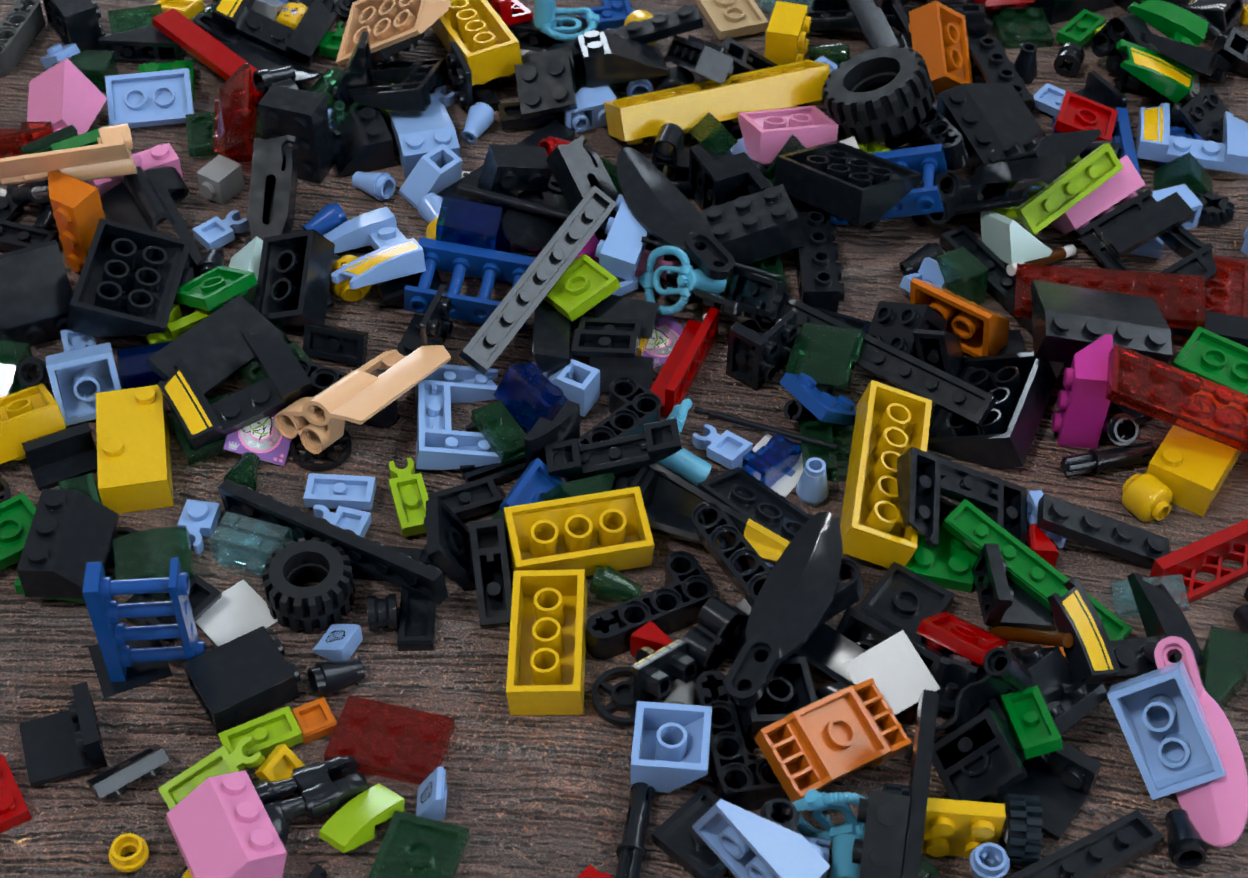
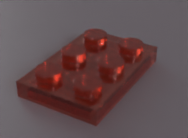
(391, 739)

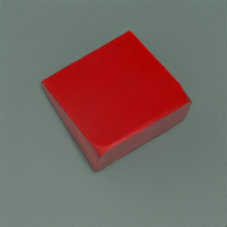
(1042, 545)
(649, 636)

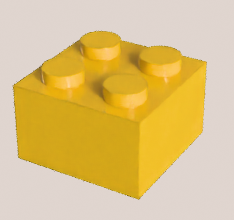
(787, 33)

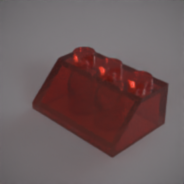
(236, 117)

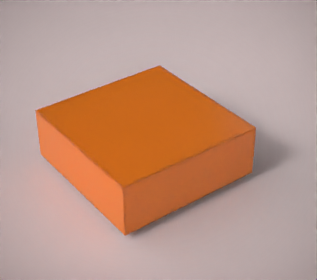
(314, 720)

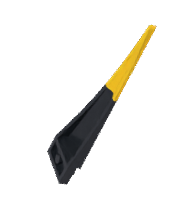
(671, 503)

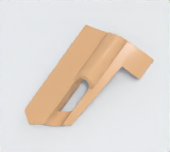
(104, 160)
(357, 396)

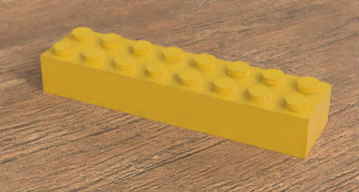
(686, 105)

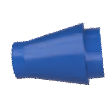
(326, 219)

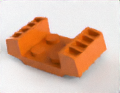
(832, 739)

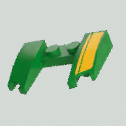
(1152, 68)

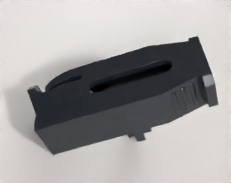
(577, 171)
(272, 187)

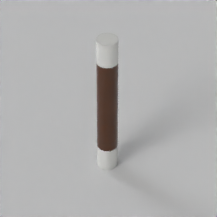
(1056, 255)

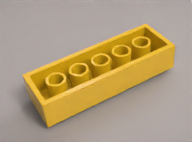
(481, 37)
(871, 517)

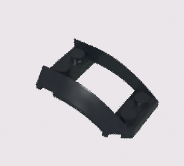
(1195, 254)

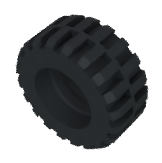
(879, 94)

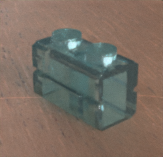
(247, 541)

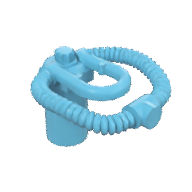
(546, 21)
(687, 280)
(684, 462)
(840, 836)

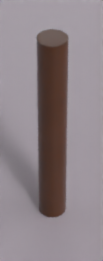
(1033, 636)

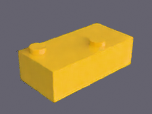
(133, 450)
(1192, 468)
(547, 643)

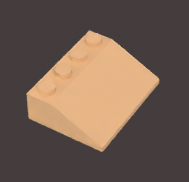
(388, 22)

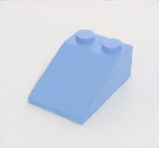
(421, 132)
(1166, 730)
(757, 846)

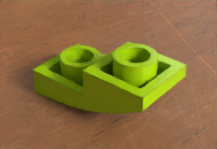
(357, 819)

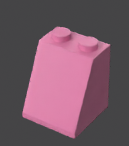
(64, 98)

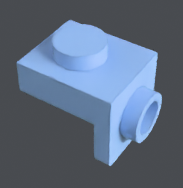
(58, 53)
(928, 271)

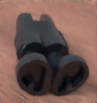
(318, 787)

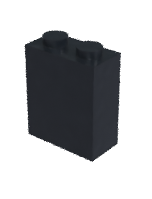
(242, 679)

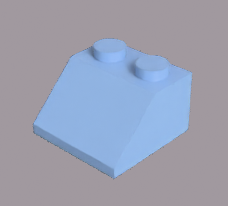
(78, 377)
(670, 744)

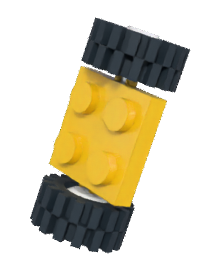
(961, 826)

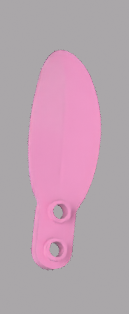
(1220, 805)

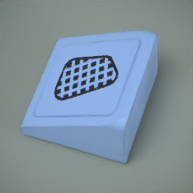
(339, 642)
(433, 796)

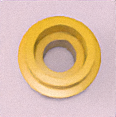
(125, 844)

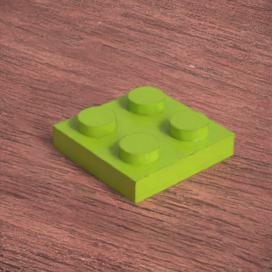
(581, 287)

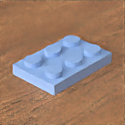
(149, 98)

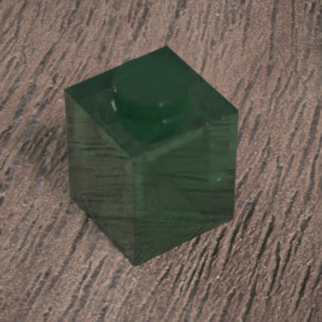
(713, 135)

